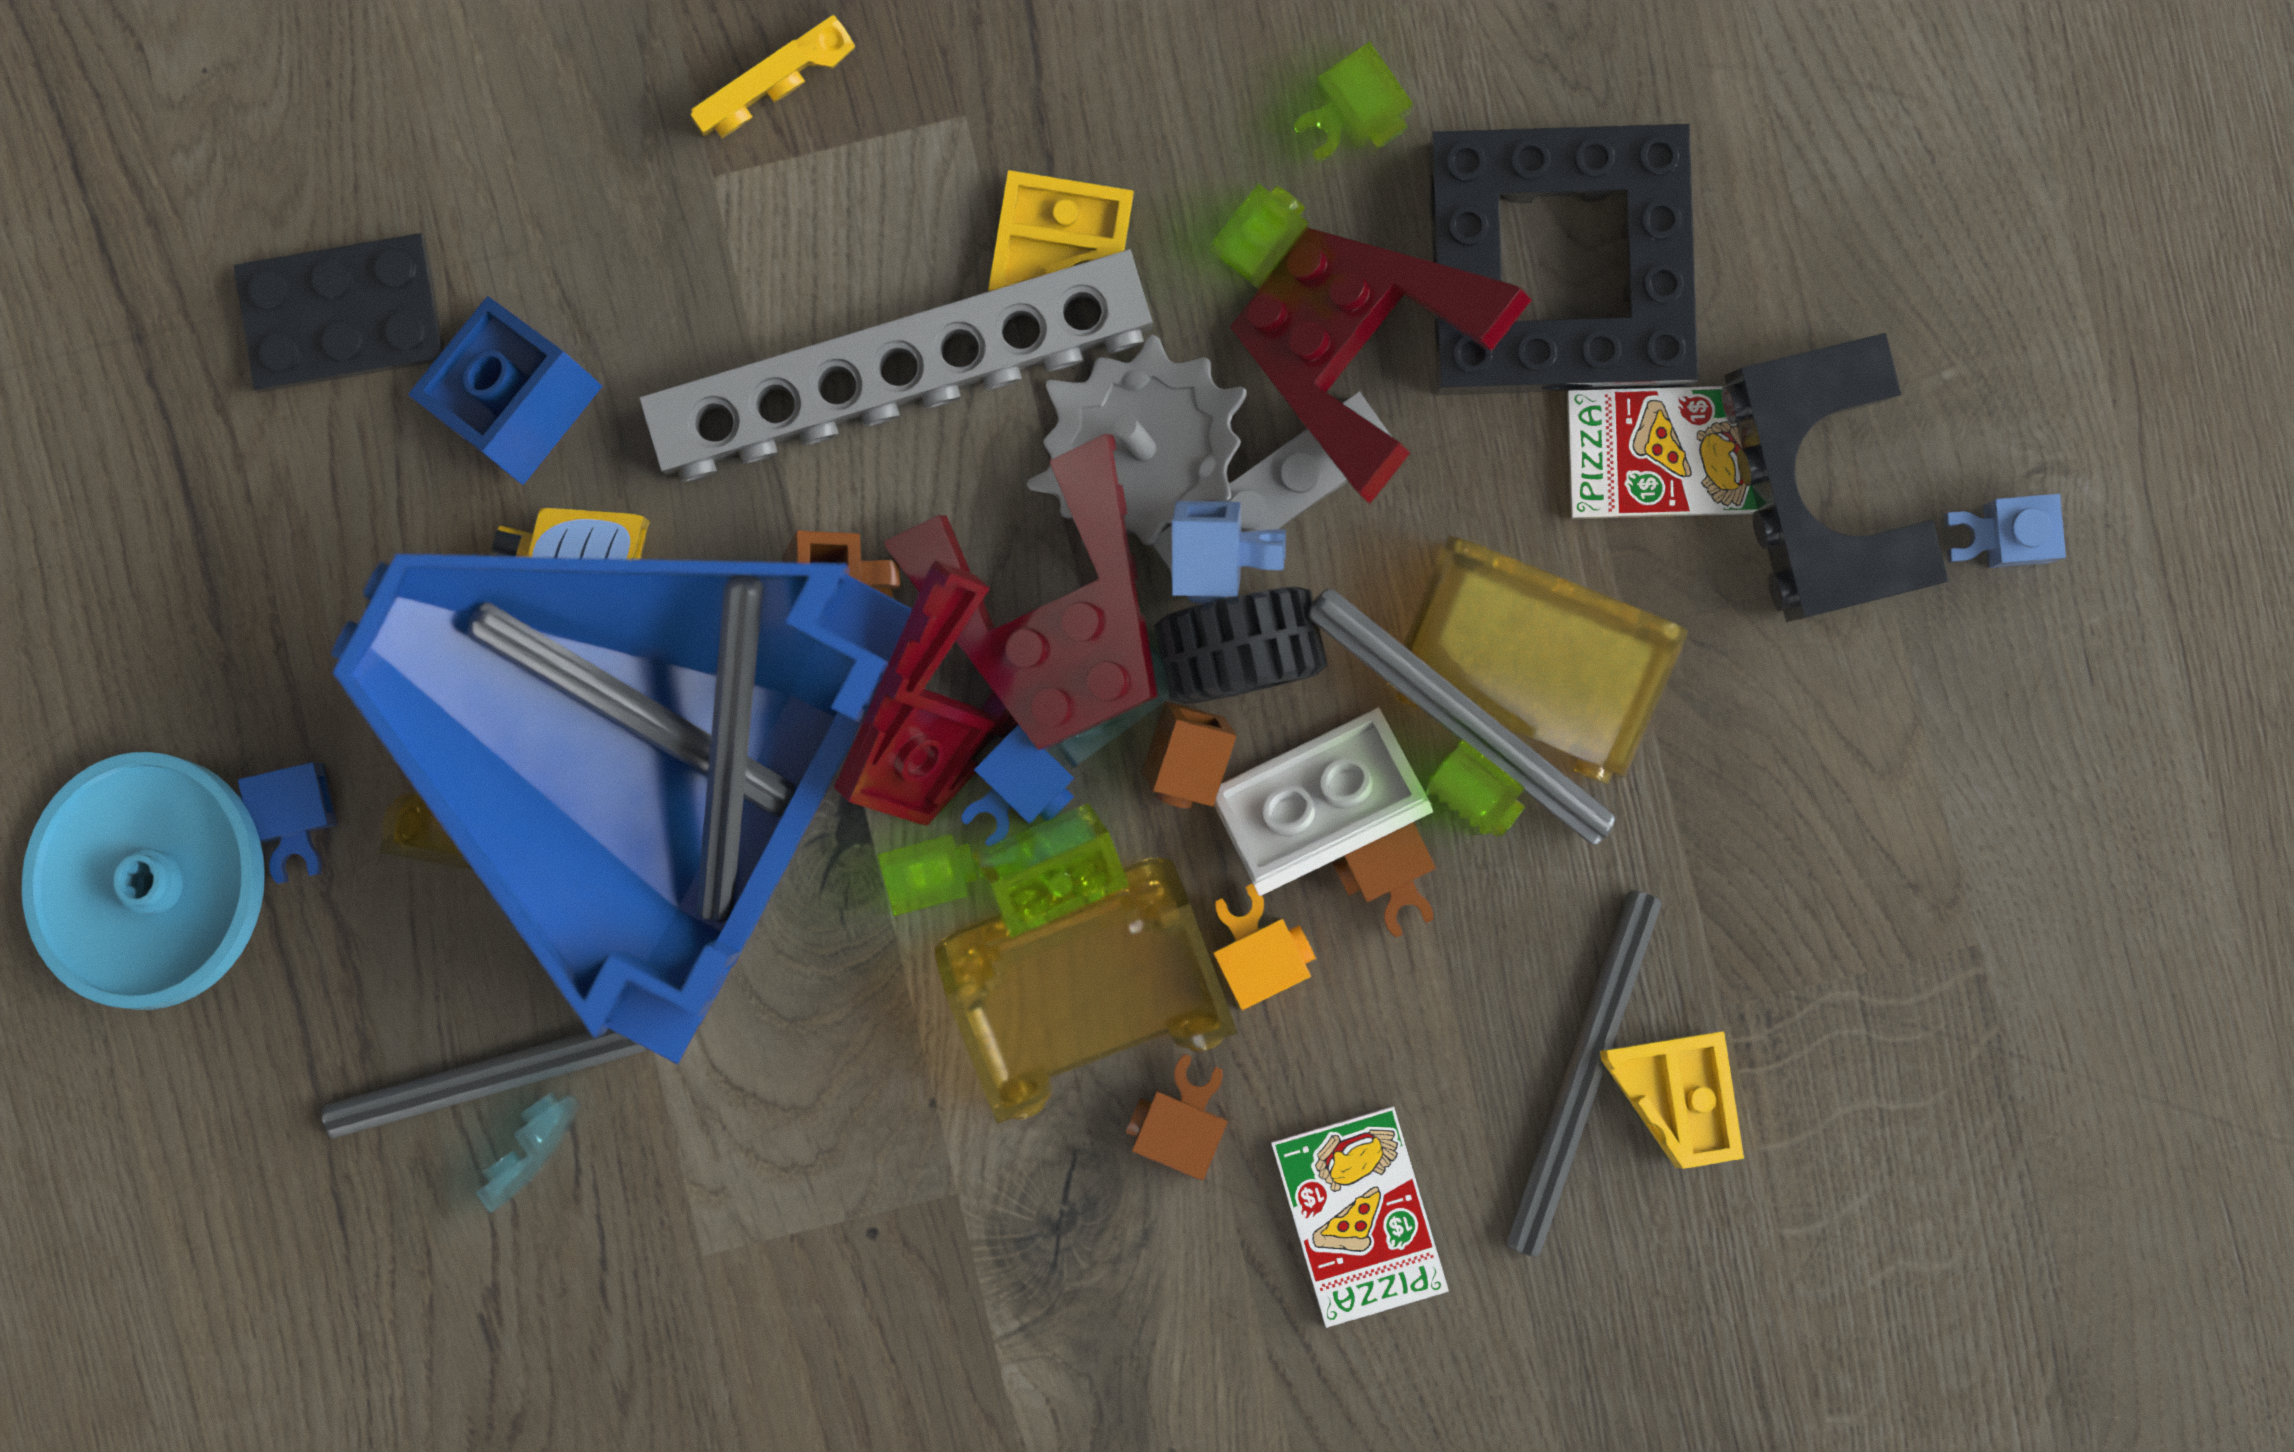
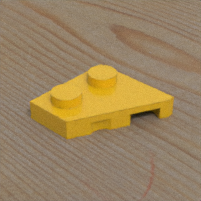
(1056, 226)
(1682, 1096)

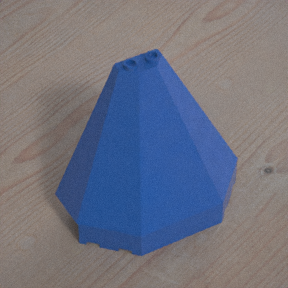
(575, 817)

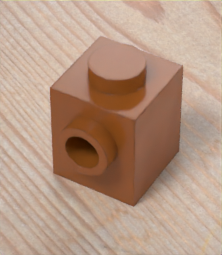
(1188, 755)

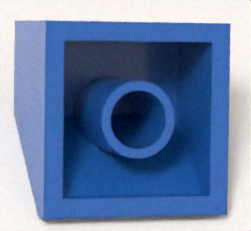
(505, 390)

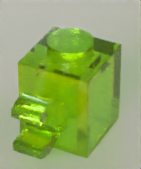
(1360, 99)
(1260, 233)
(927, 874)

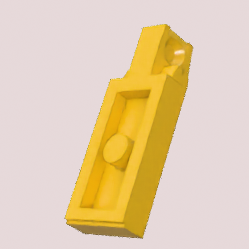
(776, 76)

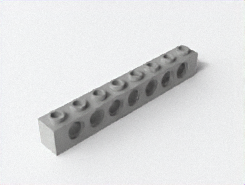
(677, 411)

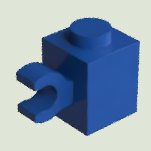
(1022, 780)
(289, 807)

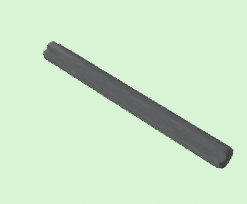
(617, 701)
(1460, 715)
(729, 747)
(1583, 1073)
(475, 1081)

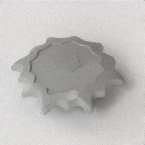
(1166, 429)

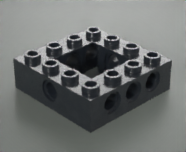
(1572, 354)

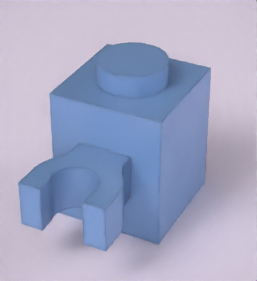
(2013, 531)
(1212, 549)

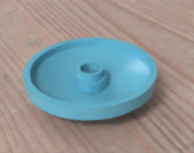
(142, 881)

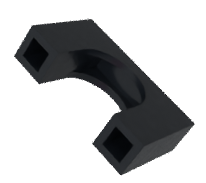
(1773, 412)

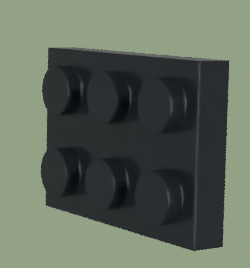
(339, 312)

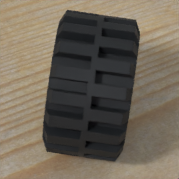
(1240, 645)

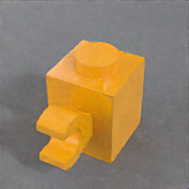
(1263, 958)

